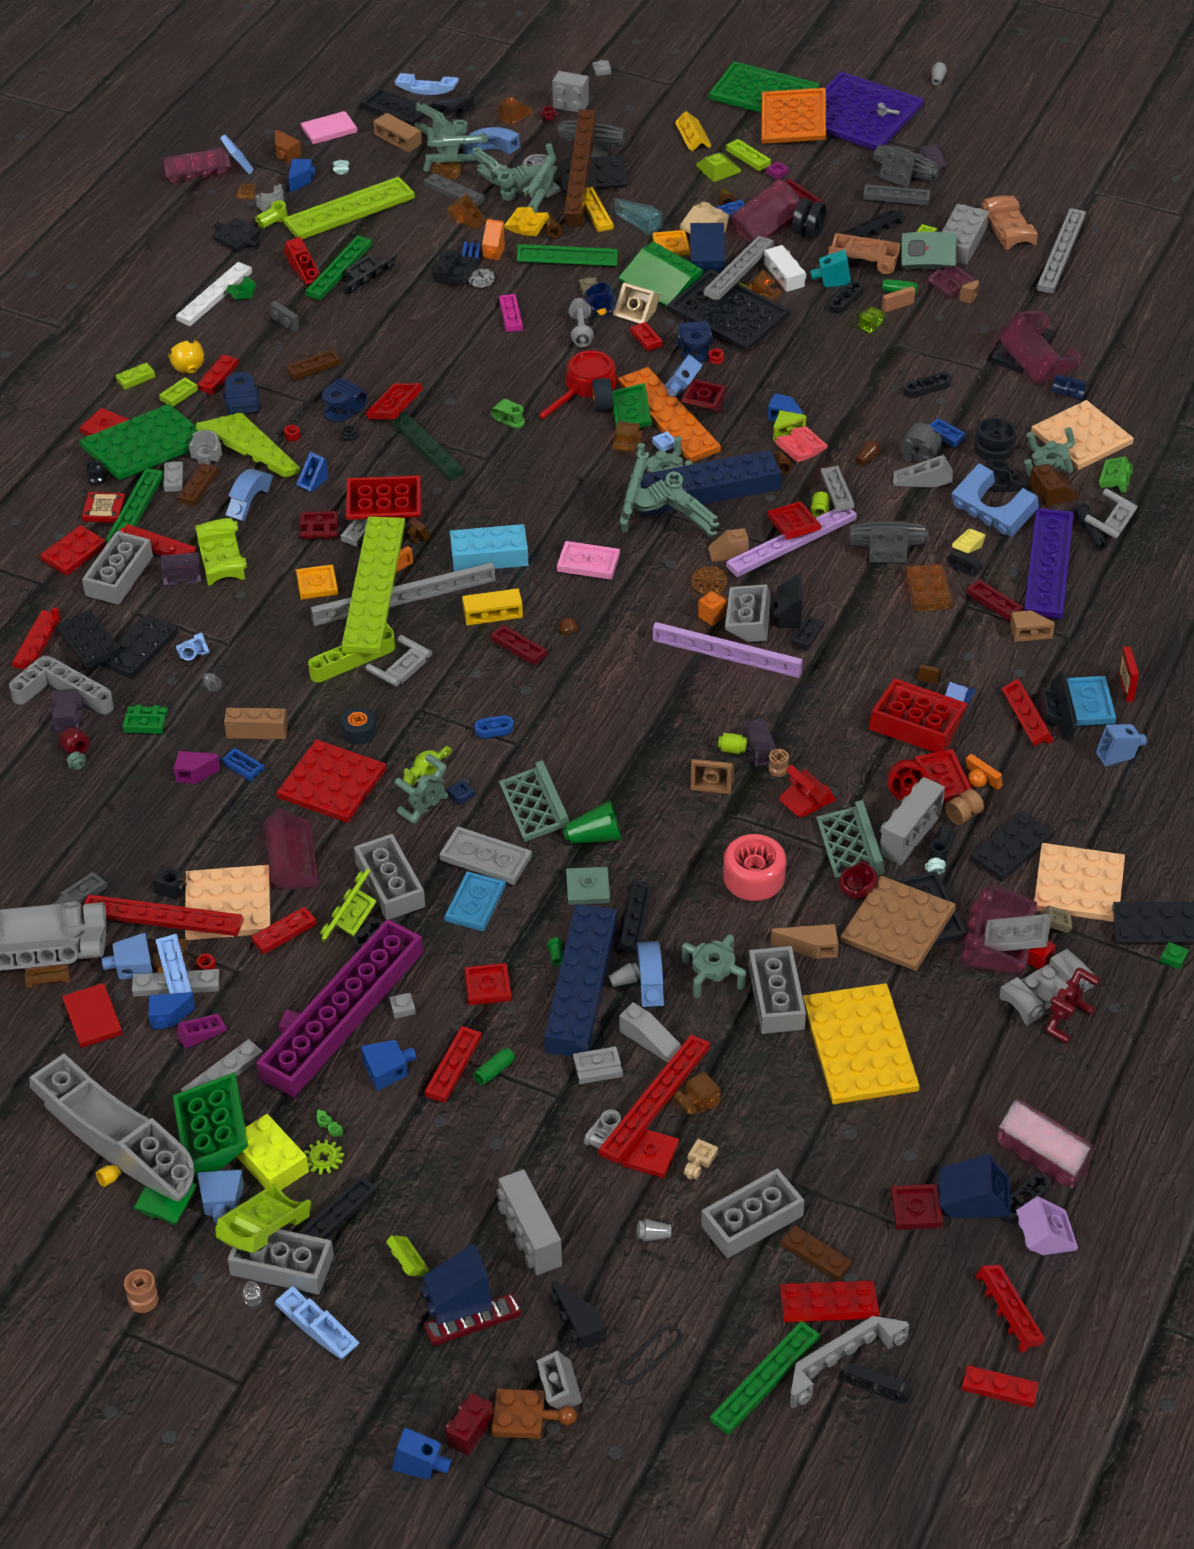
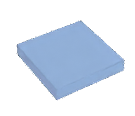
(237, 154)

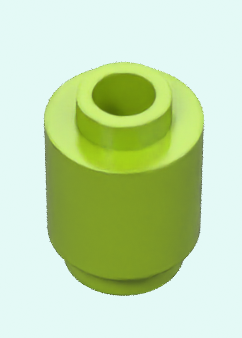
(820, 504)
(732, 743)

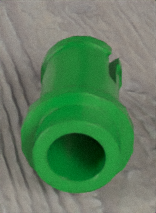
(555, 946)

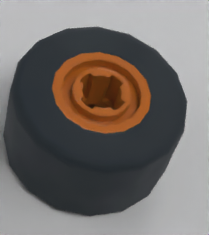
(602, 394)
(358, 725)

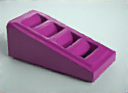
(189, 1036)

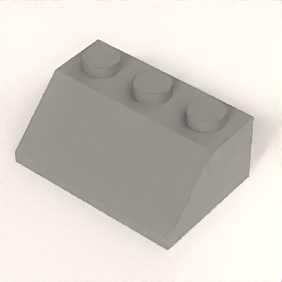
(749, 612)

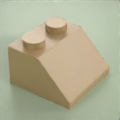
(704, 214)
(636, 303)

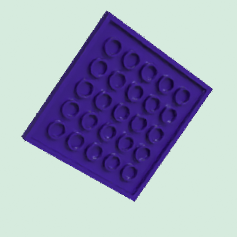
(853, 112)

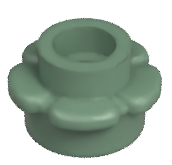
(76, 761)

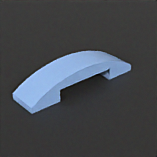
(408, 83)

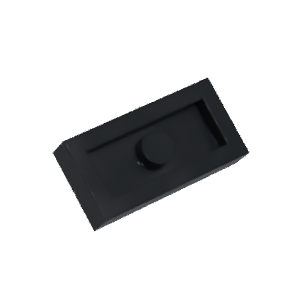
(807, 633)

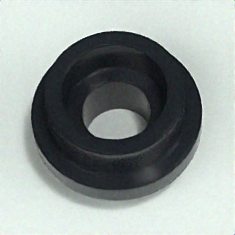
(349, 433)

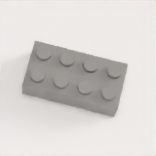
(969, 226)
(117, 567)
(911, 820)
(390, 877)
(776, 990)
(752, 1213)
(529, 1222)
(286, 1261)

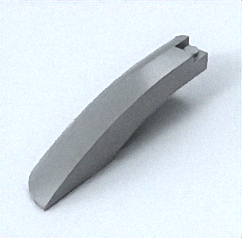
(114, 1129)

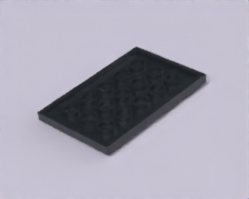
(738, 317)

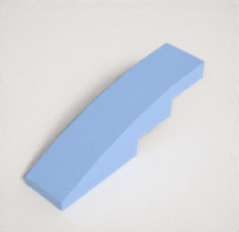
(316, 1323)

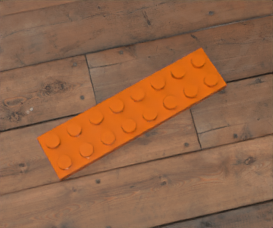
(673, 416)

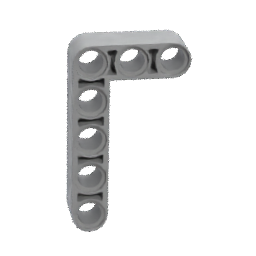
(60, 676)

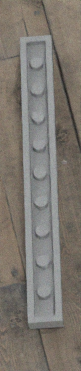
(412, 591)

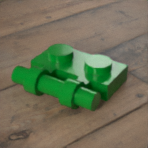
(145, 719)

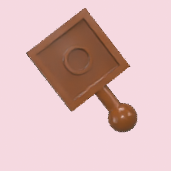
(522, 1414)

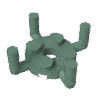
(1051, 449)
(665, 459)
(427, 792)
(713, 970)

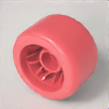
(754, 867)

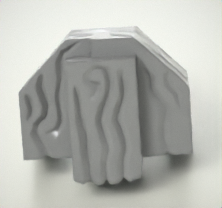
(265, 200)
(205, 447)

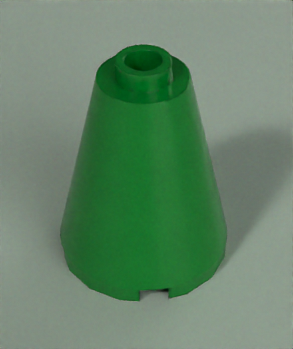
(594, 826)

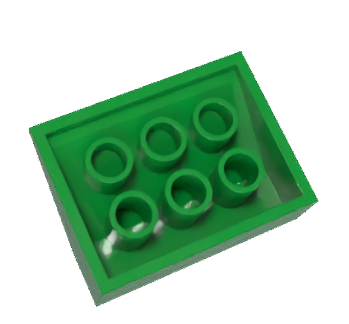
(661, 272)
(211, 1123)

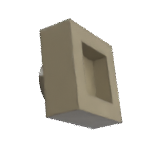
(587, 283)

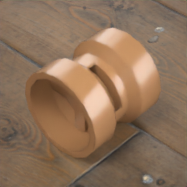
(778, 762)

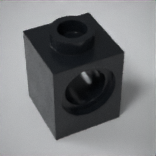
(169, 882)

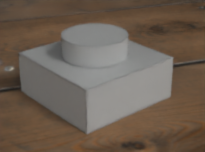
(601, 68)
(402, 1005)

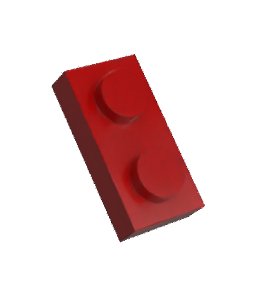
(646, 336)

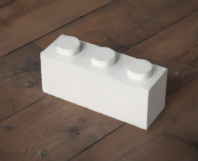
(784, 268)

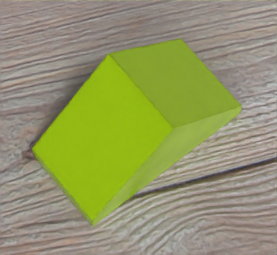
(786, 422)

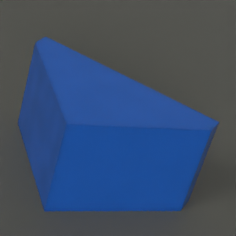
(313, 472)

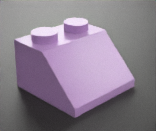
(1046, 1227)

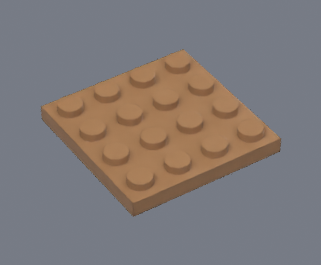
(898, 923)

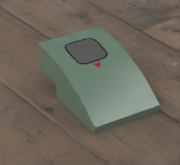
(928, 250)

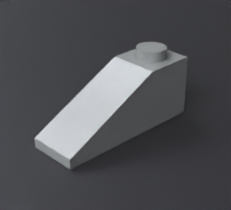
(928, 473)
(648, 1032)

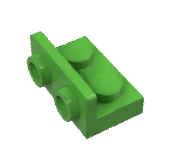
(1116, 473)

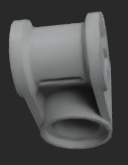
(601, 1130)

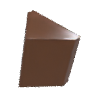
(928, 674)

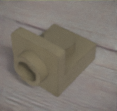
(1059, 918)

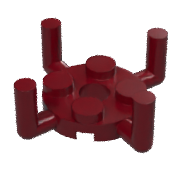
(1065, 999)

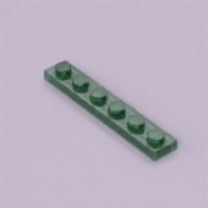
(428, 447)

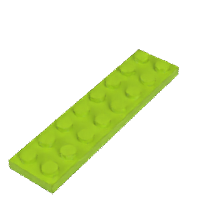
(349, 208)

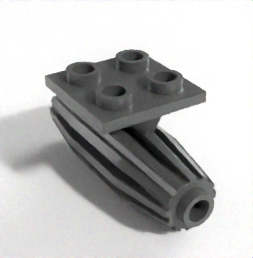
(605, 136)
(901, 165)
(887, 539)

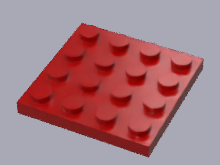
(331, 781)

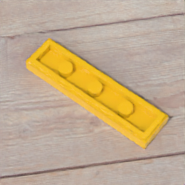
(597, 212)

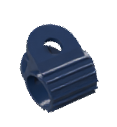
(695, 337)
(241, 397)
(350, 401)

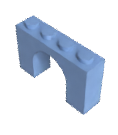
(1005, 519)

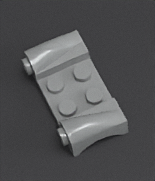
(1033, 993)

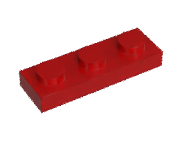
(217, 374)
(283, 930)
(1000, 1386)

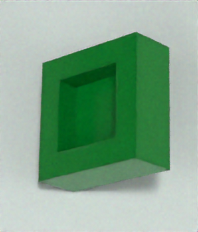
(1174, 955)

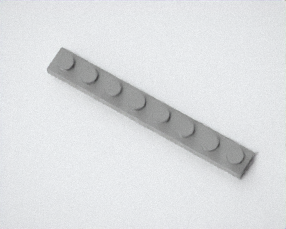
(1061, 251)
(738, 268)

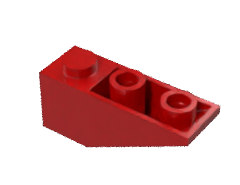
(301, 260)

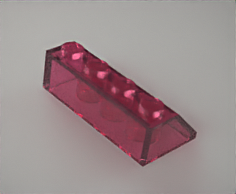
(195, 164)
(766, 211)
(290, 851)
(1045, 1143)

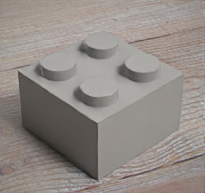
(570, 91)

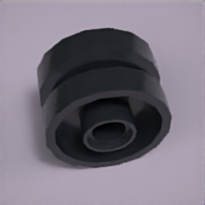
(809, 218)
(995, 438)

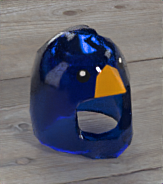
(601, 298)

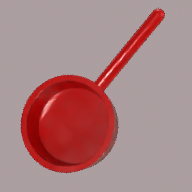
(579, 376)

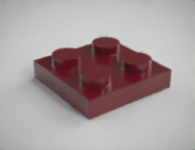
(916, 1206)

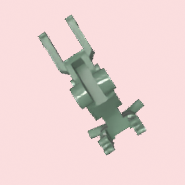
(446, 138)
(521, 178)
(663, 493)

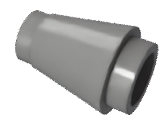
(938, 73)
(625, 975)
(652, 1230)

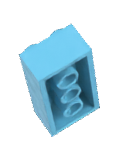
(497, 545)

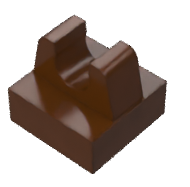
(417, 531)

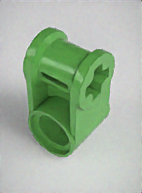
(508, 413)

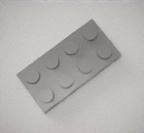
(485, 855)

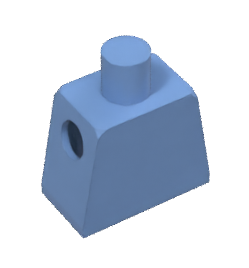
(677, 382)
(1119, 743)
(129, 957)
(220, 1191)

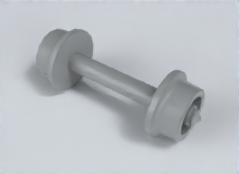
(581, 334)

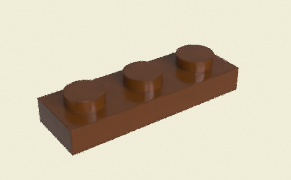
(313, 364)
(197, 484)
(816, 1253)

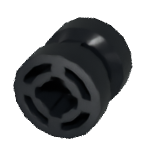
(95, 473)

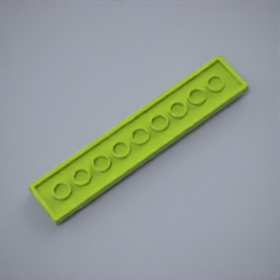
(373, 585)

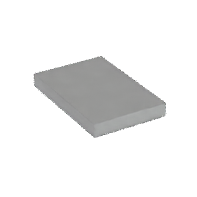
(1018, 932)

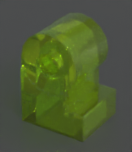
(873, 316)

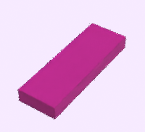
(510, 313)

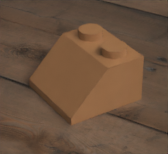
(712, 776)

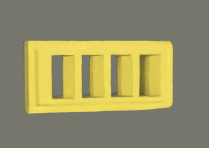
(969, 541)

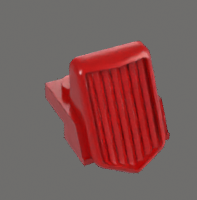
(805, 793)

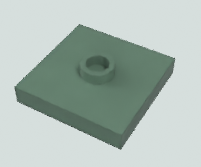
(588, 885)

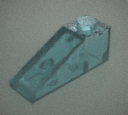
(640, 215)

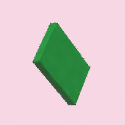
(632, 405)

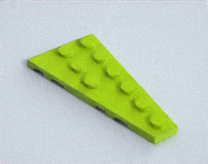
(246, 439)

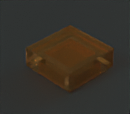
(246, 191)

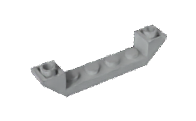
(889, 1331)

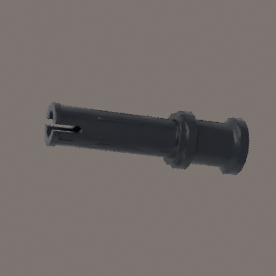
(1081, 511)

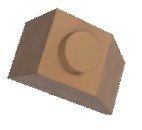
(729, 545)
(1030, 626)

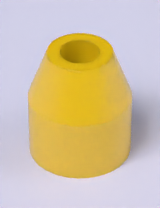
(108, 1175)

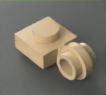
(700, 1154)

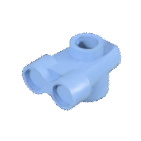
(197, 646)

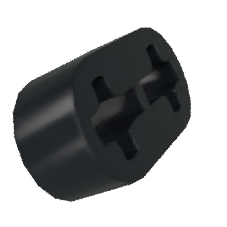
(964, 562)
(365, 933)

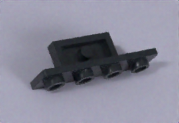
(364, 270)
(1057, 706)

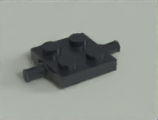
(237, 235)

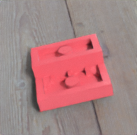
(801, 444)

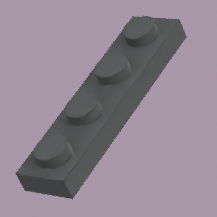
(452, 189)
(896, 194)

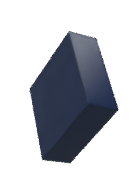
(460, 792)

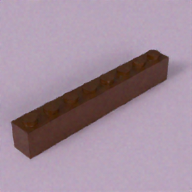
(580, 168)

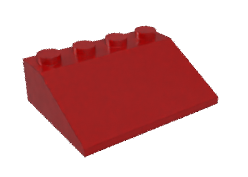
(383, 497)
(917, 716)

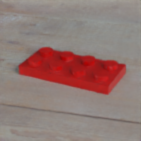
(828, 1301)

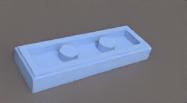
(173, 964)

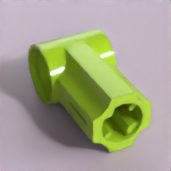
(274, 214)

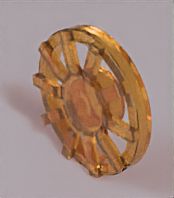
(447, 169)
(709, 580)

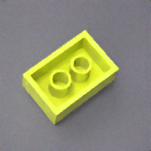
(272, 1154)

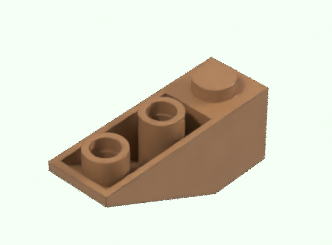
(810, 941)

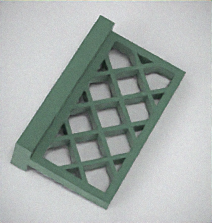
(548, 792)
(865, 833)

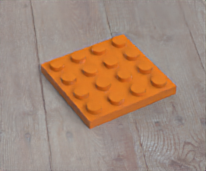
(794, 115)

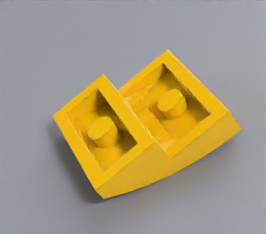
(526, 222)

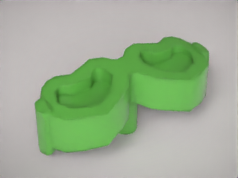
(326, 1122)

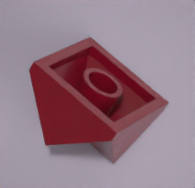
(705, 395)

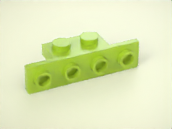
(354, 910)

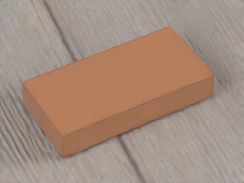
(898, 299)

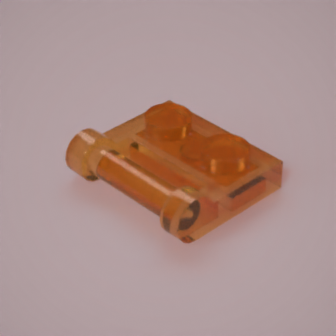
(46, 974)

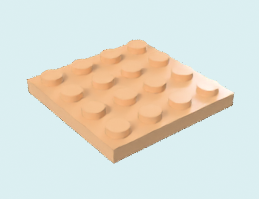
(1093, 432)
(1079, 881)
(231, 891)

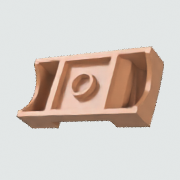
(1008, 221)
(870, 249)

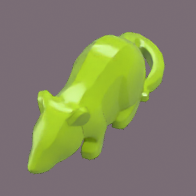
(422, 767)

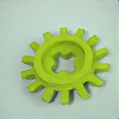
(325, 1149)

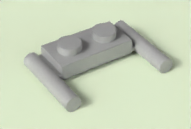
(1118, 518)
(405, 666)

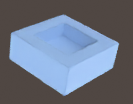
(663, 441)

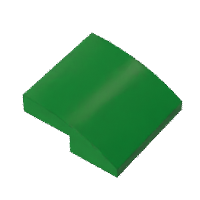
(157, 1205)

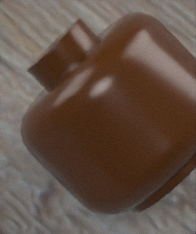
(568, 626)

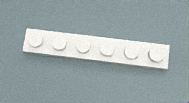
(213, 294)

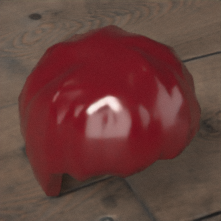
(858, 880)

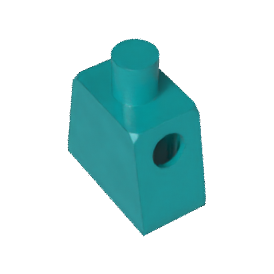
(833, 270)

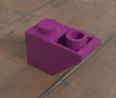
(195, 766)

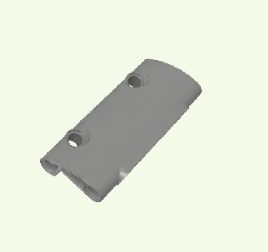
(51, 934)

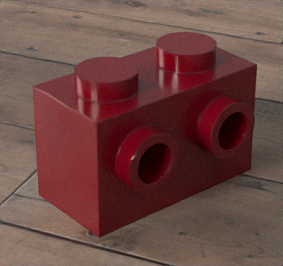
(469, 1424)

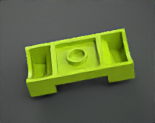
(220, 550)
(257, 1218)

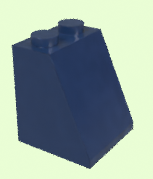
(707, 246)
(974, 1189)
(457, 1287)

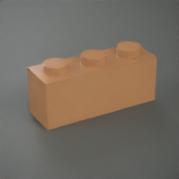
(397, 132)
(256, 723)

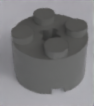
(920, 443)

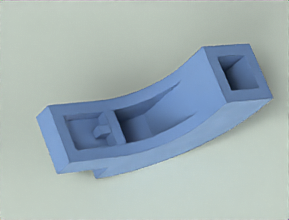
(498, 138)
(244, 490)
(650, 973)

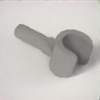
(883, 110)

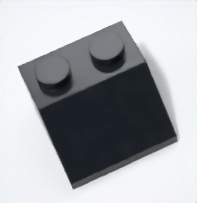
(789, 603)

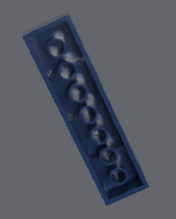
(723, 478)
(581, 980)

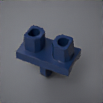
(1069, 386)

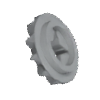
(476, 278)

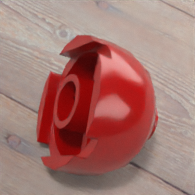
(903, 777)

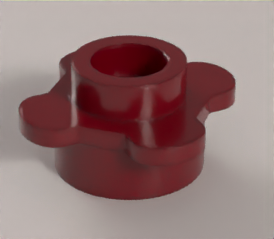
(548, 113)

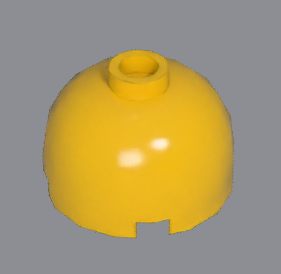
(187, 357)

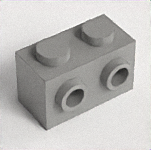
(559, 1380)

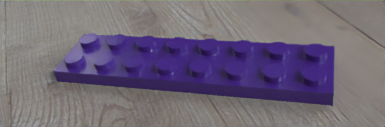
(1049, 562)

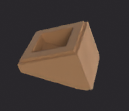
(969, 292)

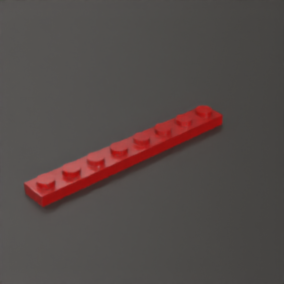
(170, 915)
(654, 1099)

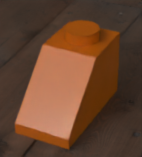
(493, 239)
(712, 607)

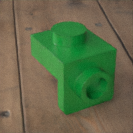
(242, 291)

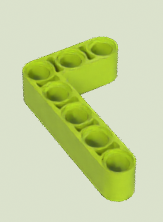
(337, 662)

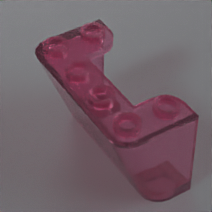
(1032, 351)
(992, 904)

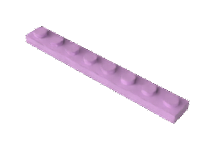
(779, 545)
(727, 650)

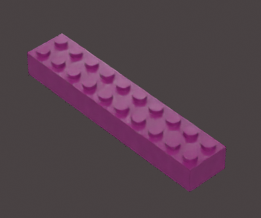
(339, 1008)

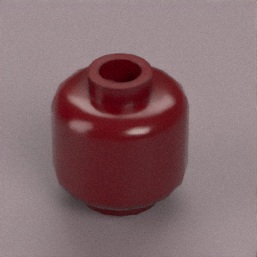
(74, 740)

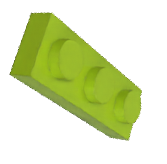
(748, 155)

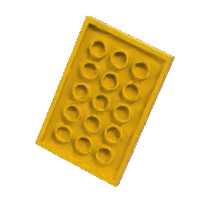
(860, 1043)

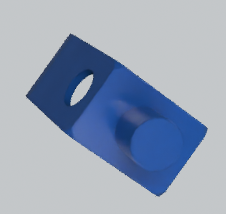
(386, 1062)
(419, 1455)

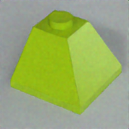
(718, 167)

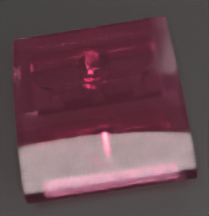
(950, 280)

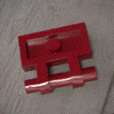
(319, 520)

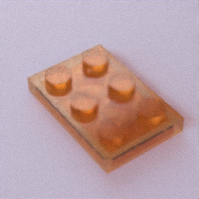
(928, 587)

